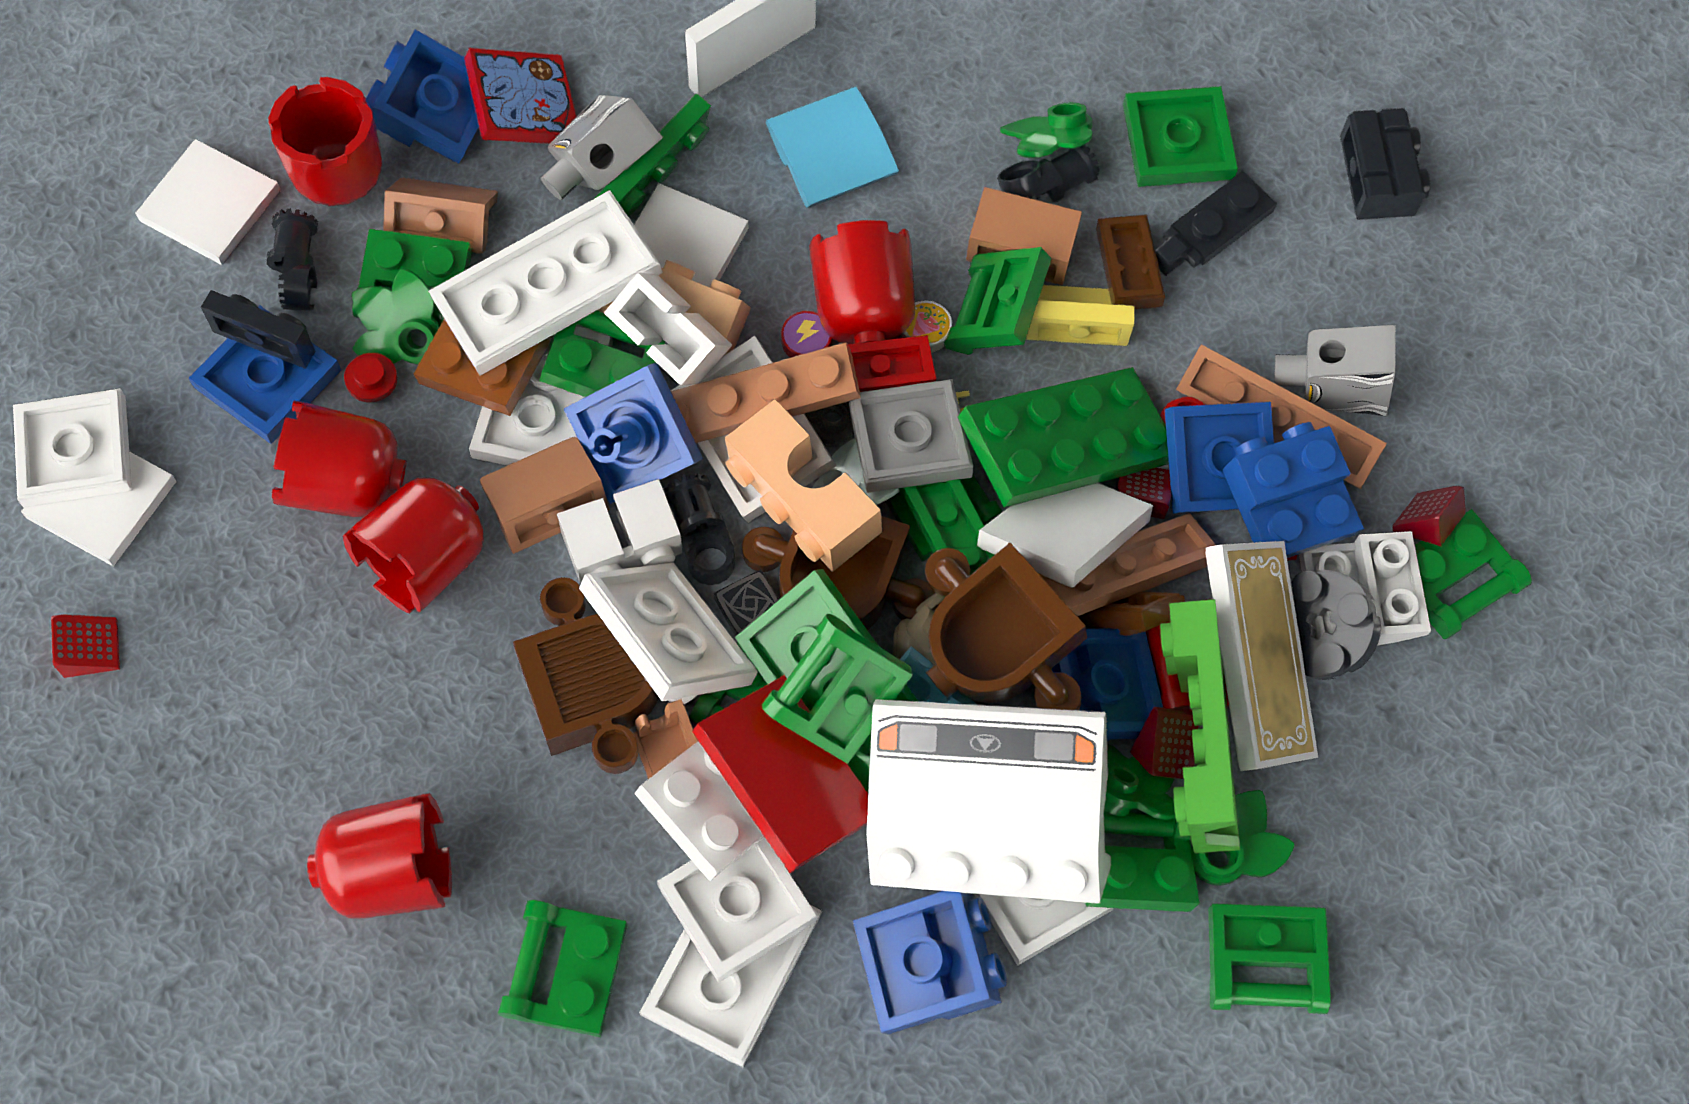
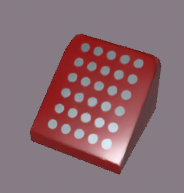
(84, 644)

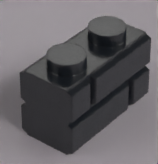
(1383, 164)

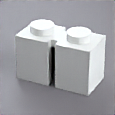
(653, 312)
(645, 523)

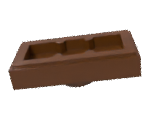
(1130, 261)
(1133, 613)

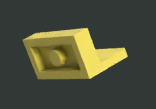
(1080, 317)

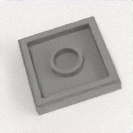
(910, 436)

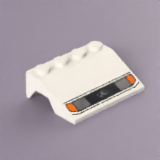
(988, 800)

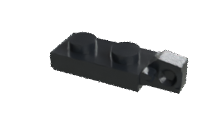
(1214, 224)

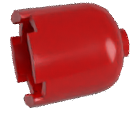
(327, 141)
(864, 282)
(336, 462)
(418, 541)
(382, 859)

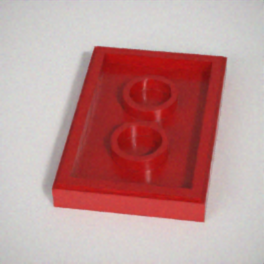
(786, 783)

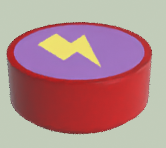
(803, 334)

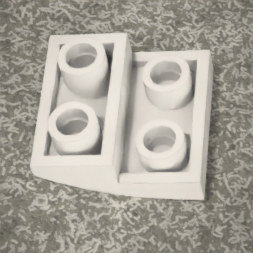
(1389, 571)

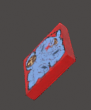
(519, 95)

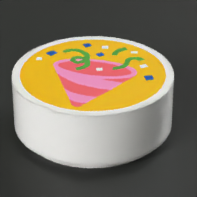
(930, 320)

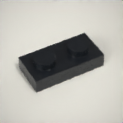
(247, 324)

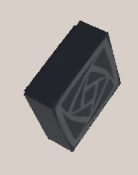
(745, 600)

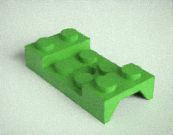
(1207, 799)

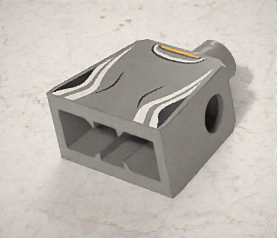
(599, 145)
(1344, 369)

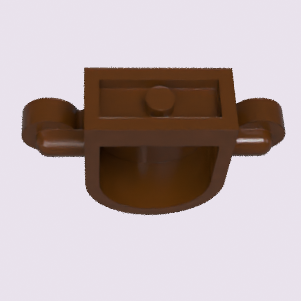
(863, 580)
(1000, 631)
(583, 681)

